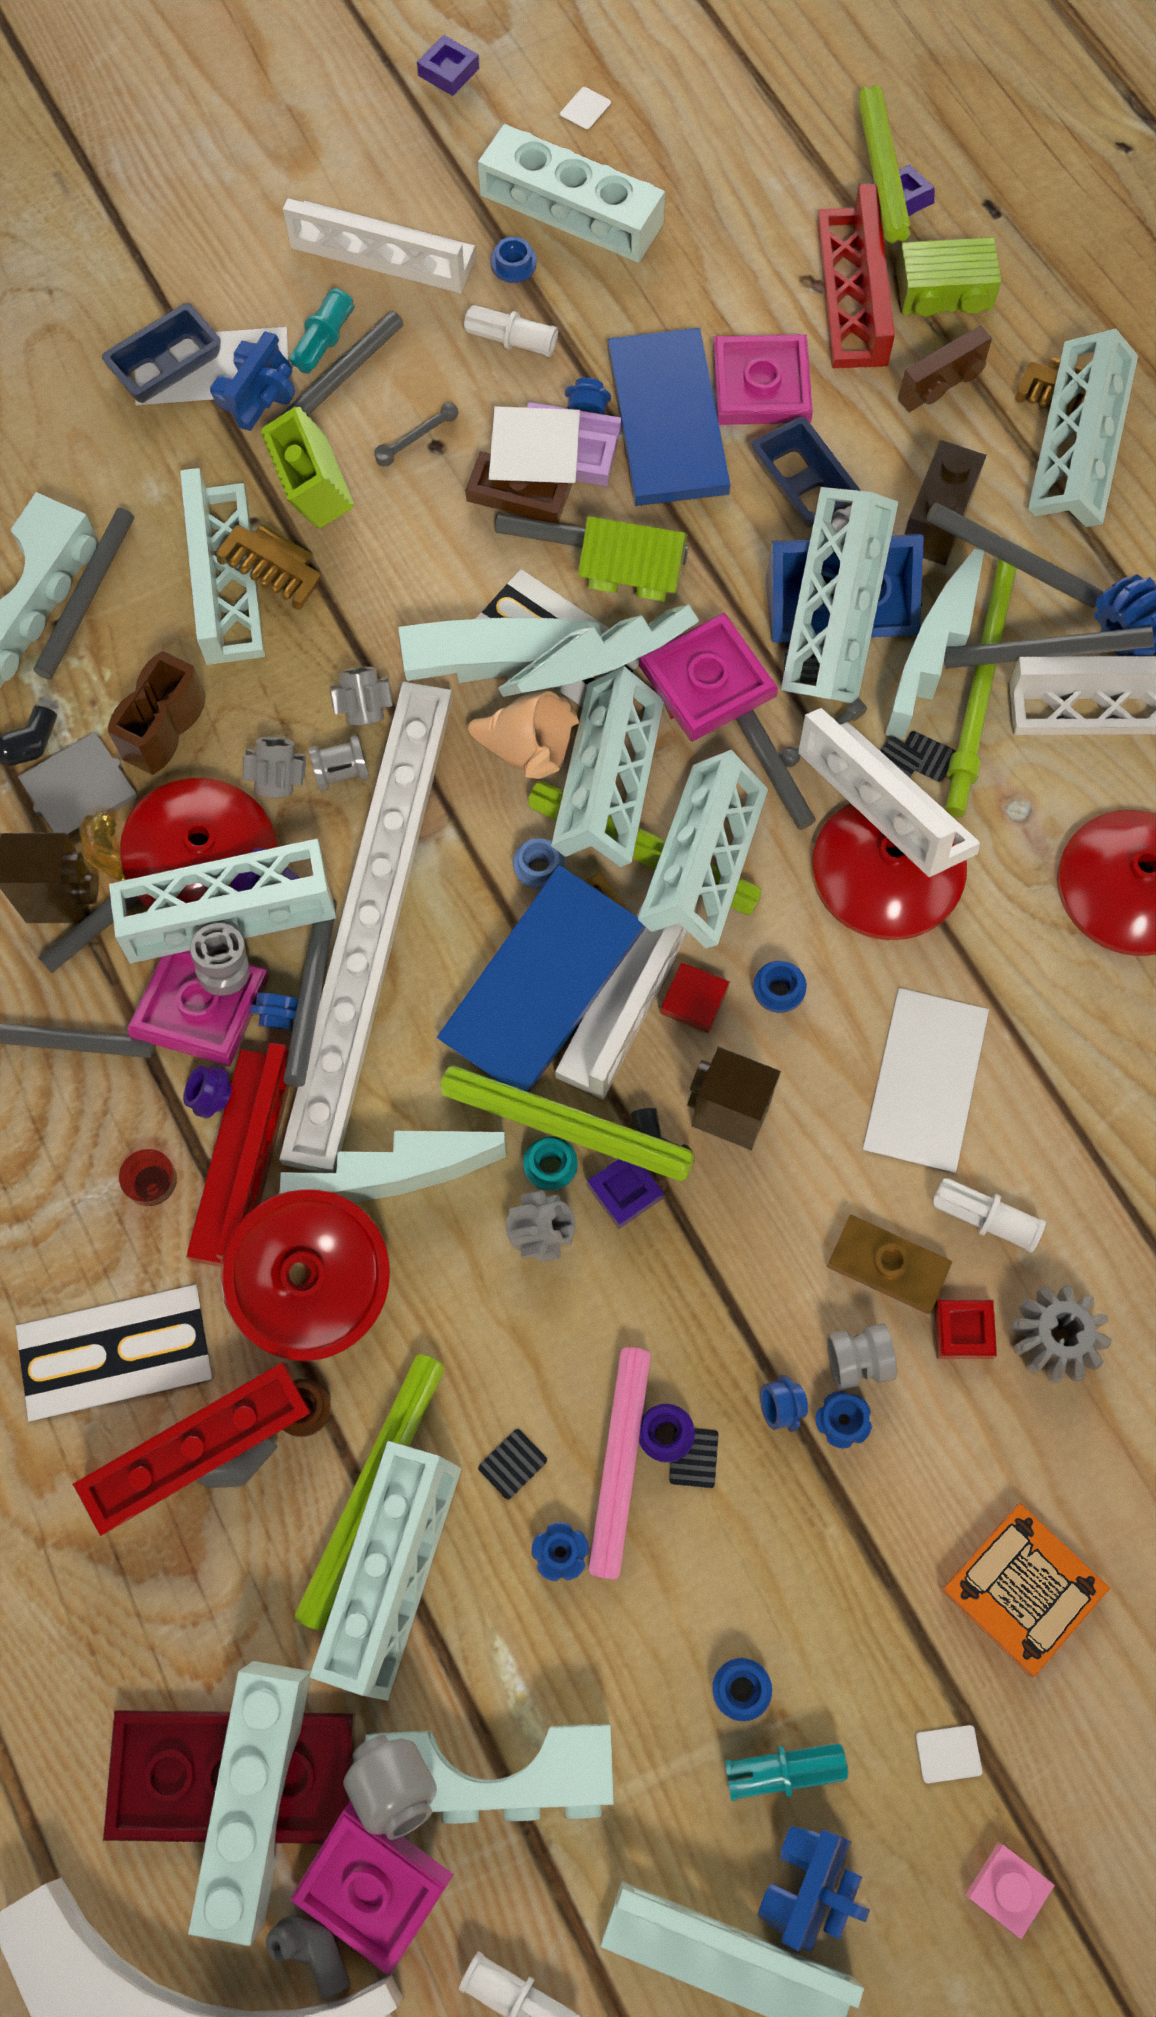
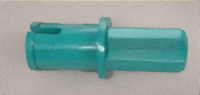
(322, 330)
(786, 1771)

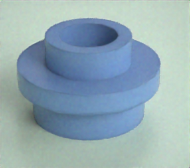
(532, 851)

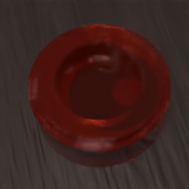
(148, 1177)

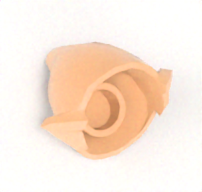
(529, 732)

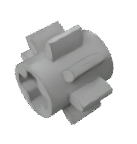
(361, 695)
(274, 767)
(540, 1226)

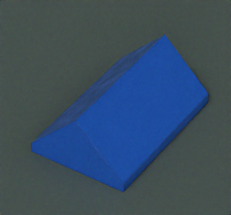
(899, 597)

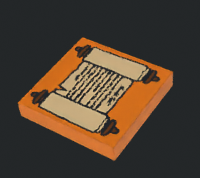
(1025, 1589)

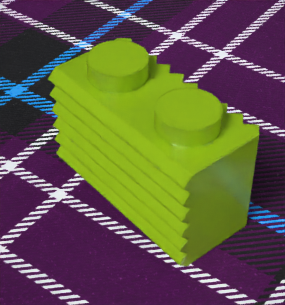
(948, 276)
(307, 467)
(632, 556)

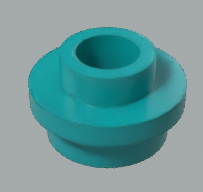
(545, 1148)

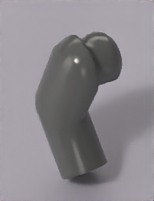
(241, 1468)
(313, 1945)

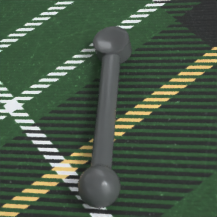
(385, 454)
(855, 711)

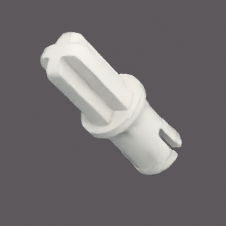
(511, 330)
(988, 1214)
(508, 1993)

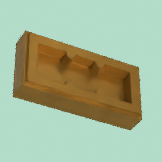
(889, 1264)

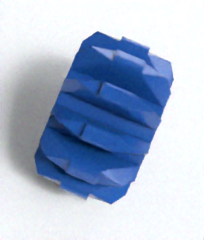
(1127, 606)

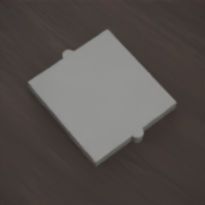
(77, 784)

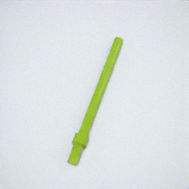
(965, 763)

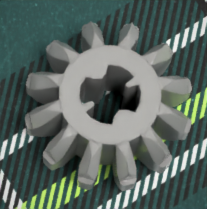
(1060, 1356)

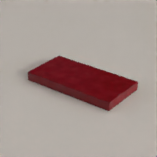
(170, 1764)

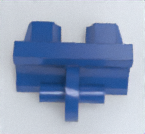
(258, 383)
(802, 1914)

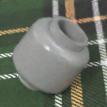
(390, 1786)

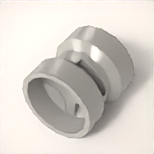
(220, 959)
(861, 1356)

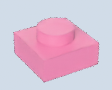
(1009, 1890)

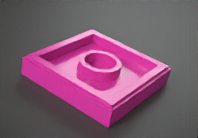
(762, 379)
(708, 677)
(189, 1019)
(371, 1890)

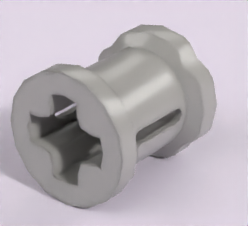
(338, 763)

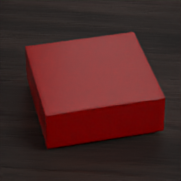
(694, 997)
(965, 1329)

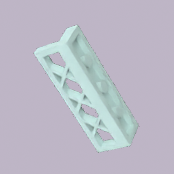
(1100, 422)
(203, 572)
(854, 591)
(598, 758)
(694, 838)
(251, 912)
(386, 1572)
(725, 1959)

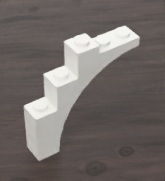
(74, 1972)

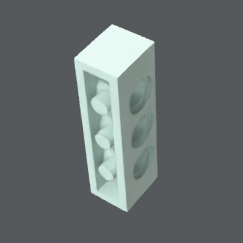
(571, 192)

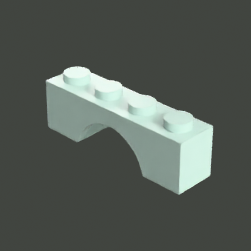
(55, 548)
(567, 1772)
(243, 1820)

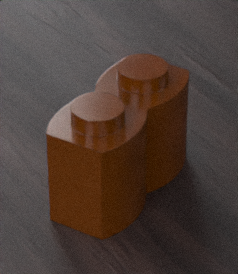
(152, 718)

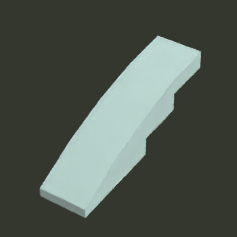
(943, 628)
(481, 646)
(588, 654)
(416, 1163)

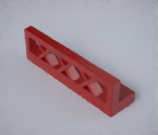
(872, 276)
(241, 1151)
(191, 1448)

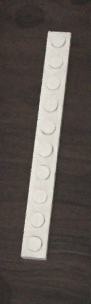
(367, 929)

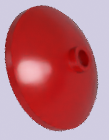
(165, 819)
(1104, 885)
(875, 891)
(342, 1283)

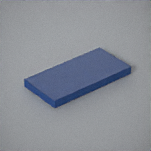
(668, 417)
(542, 981)

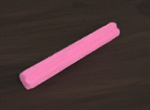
(619, 1463)

